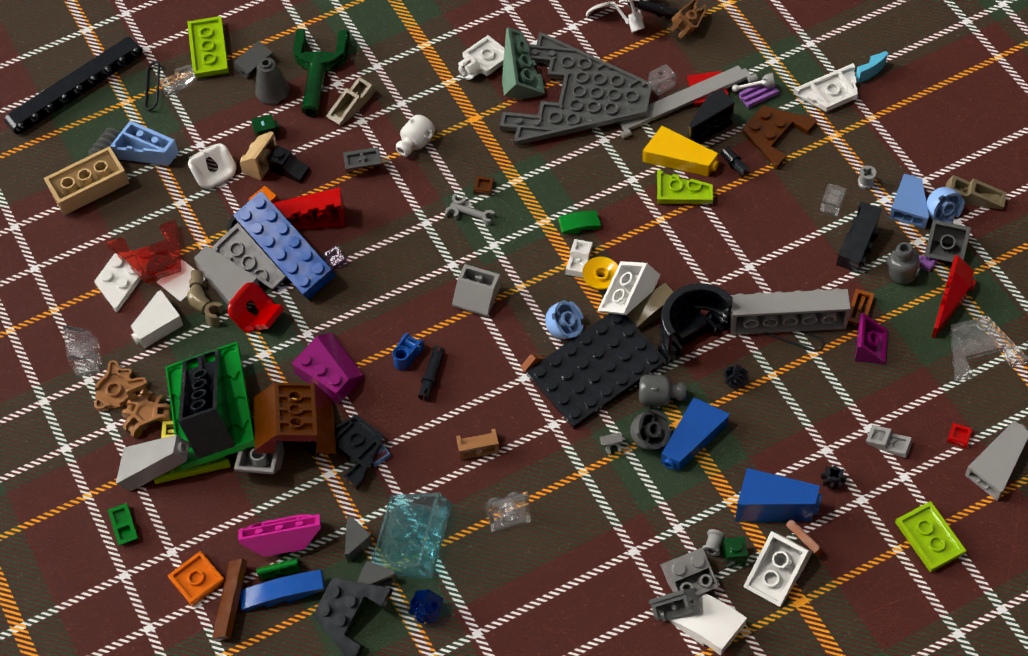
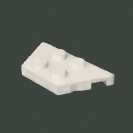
(831, 89)
(117, 282)

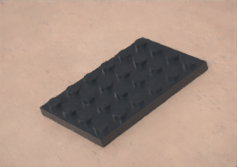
(595, 368)

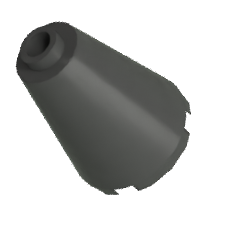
(270, 83)

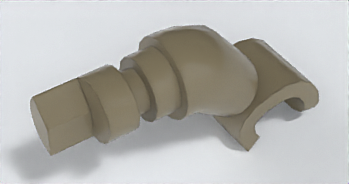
(200, 302)

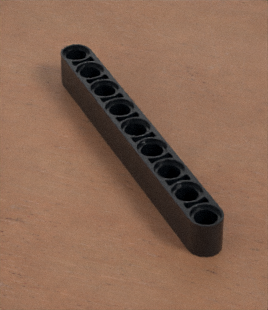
(73, 85)

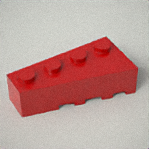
(314, 210)

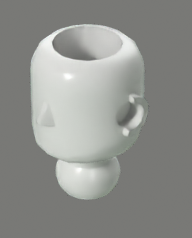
(415, 135)

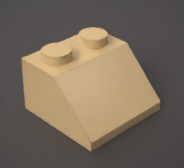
(255, 161)

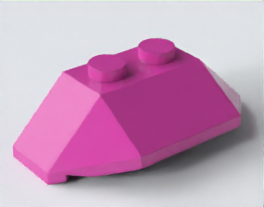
(280, 534)

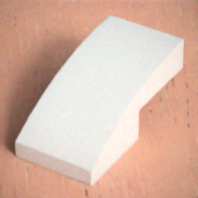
(579, 256)

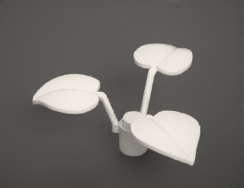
(634, 20)

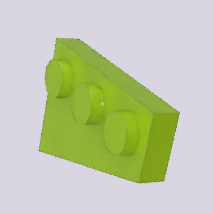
(676, 190)

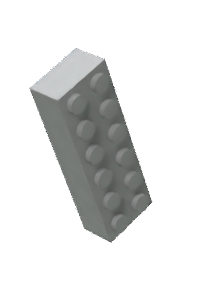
(789, 311)

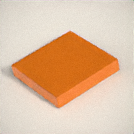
(196, 578)

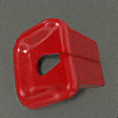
(243, 318)

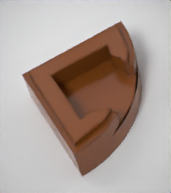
(532, 360)

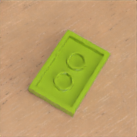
(930, 536)

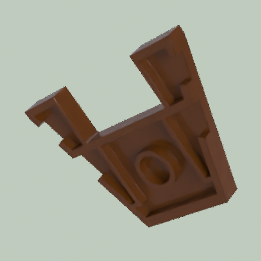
(768, 128)

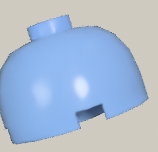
(945, 204)
(564, 320)

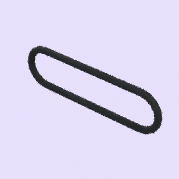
(157, 88)
(799, 345)

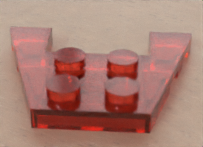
(153, 260)

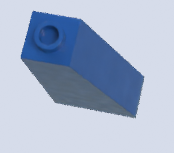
(693, 433)

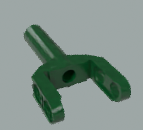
(317, 65)

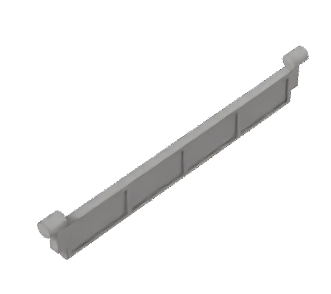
(688, 96)

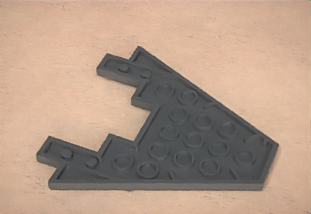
(589, 98)

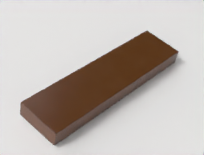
(229, 600)

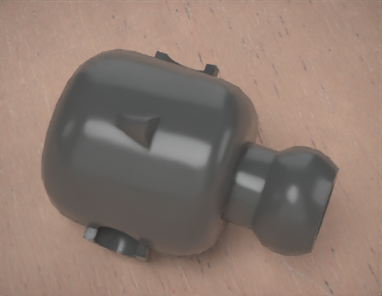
(903, 264)
(657, 390)

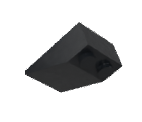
(712, 117)

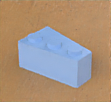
(144, 145)

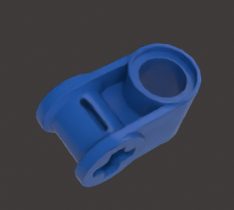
(408, 349)

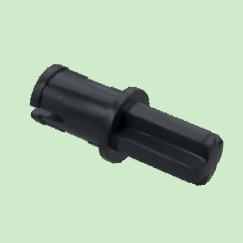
(734, 161)

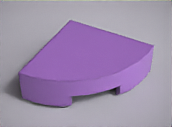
(927, 263)

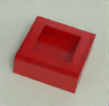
(959, 435)

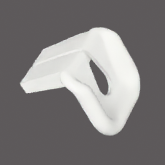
(200, 171)

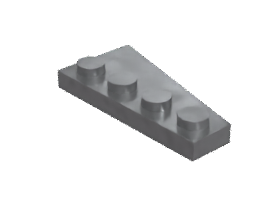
(245, 252)

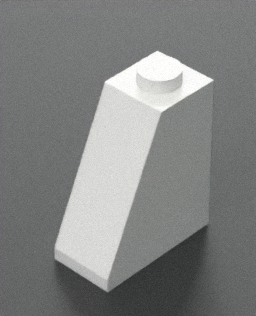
(155, 321)

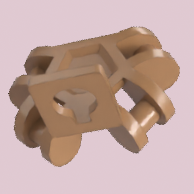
(144, 409)

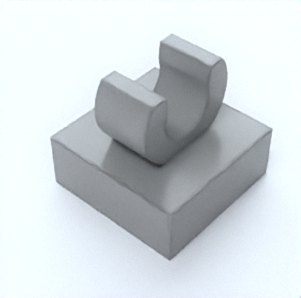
(610, 440)

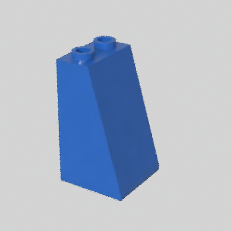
(776, 499)

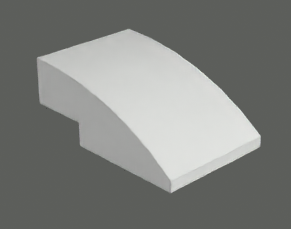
(713, 625)

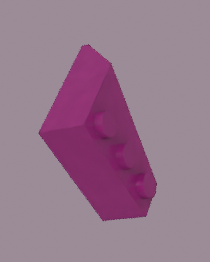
(328, 367)

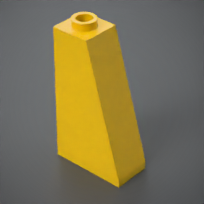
(679, 153)

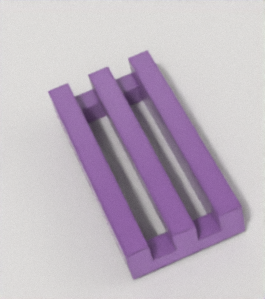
(757, 91)

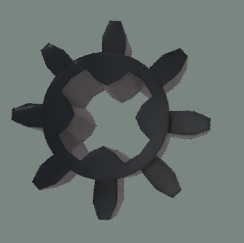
(736, 377)
(833, 477)

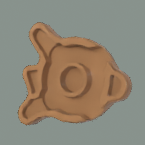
(112, 387)

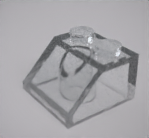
(82, 351)

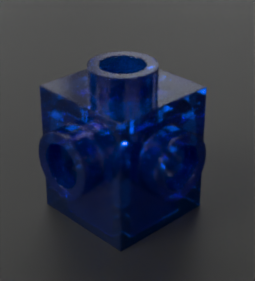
(425, 606)

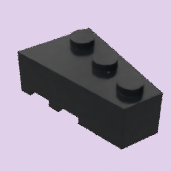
(860, 237)

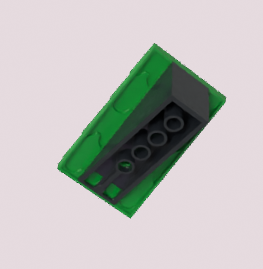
(211, 404)

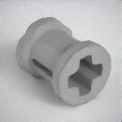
(867, 176)
(713, 542)

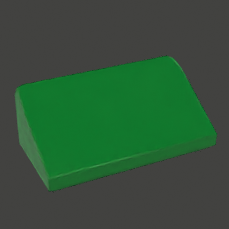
(278, 569)

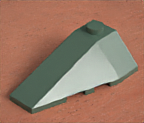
(519, 71)

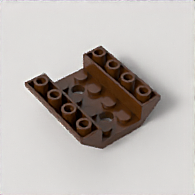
(277, 411)

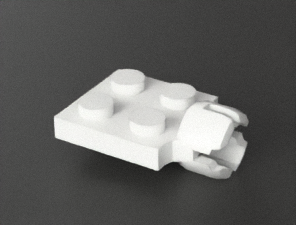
(481, 58)

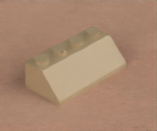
(86, 180)

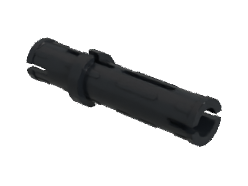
(659, 9)
(429, 380)

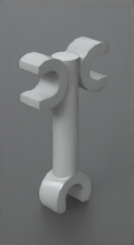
(458, 206)

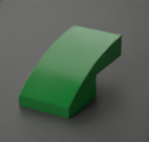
(578, 221)
(123, 524)

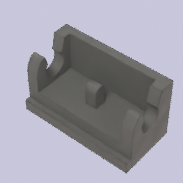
(249, 60)
(362, 158)
(675, 605)

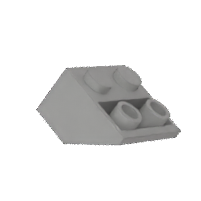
(476, 290)
(690, 572)

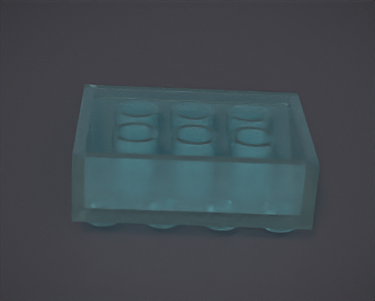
(412, 534)

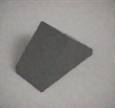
(356, 539)
(377, 575)

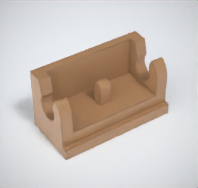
(478, 445)

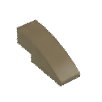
(351, 101)
(978, 193)
(650, 308)

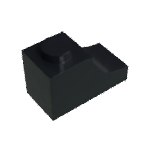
(287, 165)

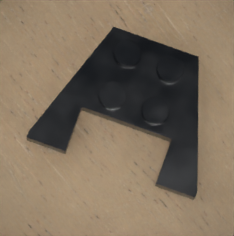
(359, 443)
(341, 608)

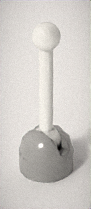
(767, 81)

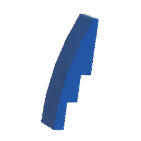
(282, 589)

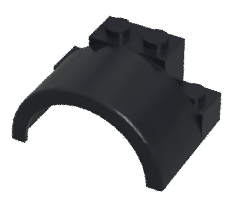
(684, 321)

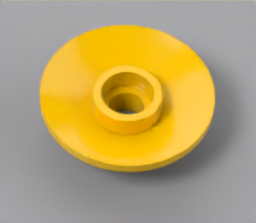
(596, 267)

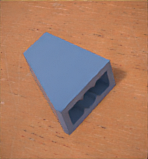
(910, 202)

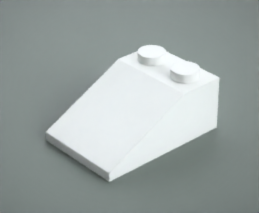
(628, 287)
(777, 568)

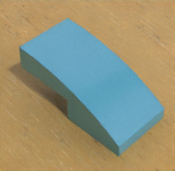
(870, 69)

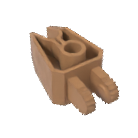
(688, 18)

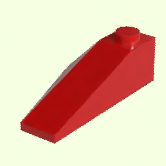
(956, 290)

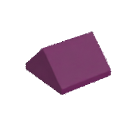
(870, 341)

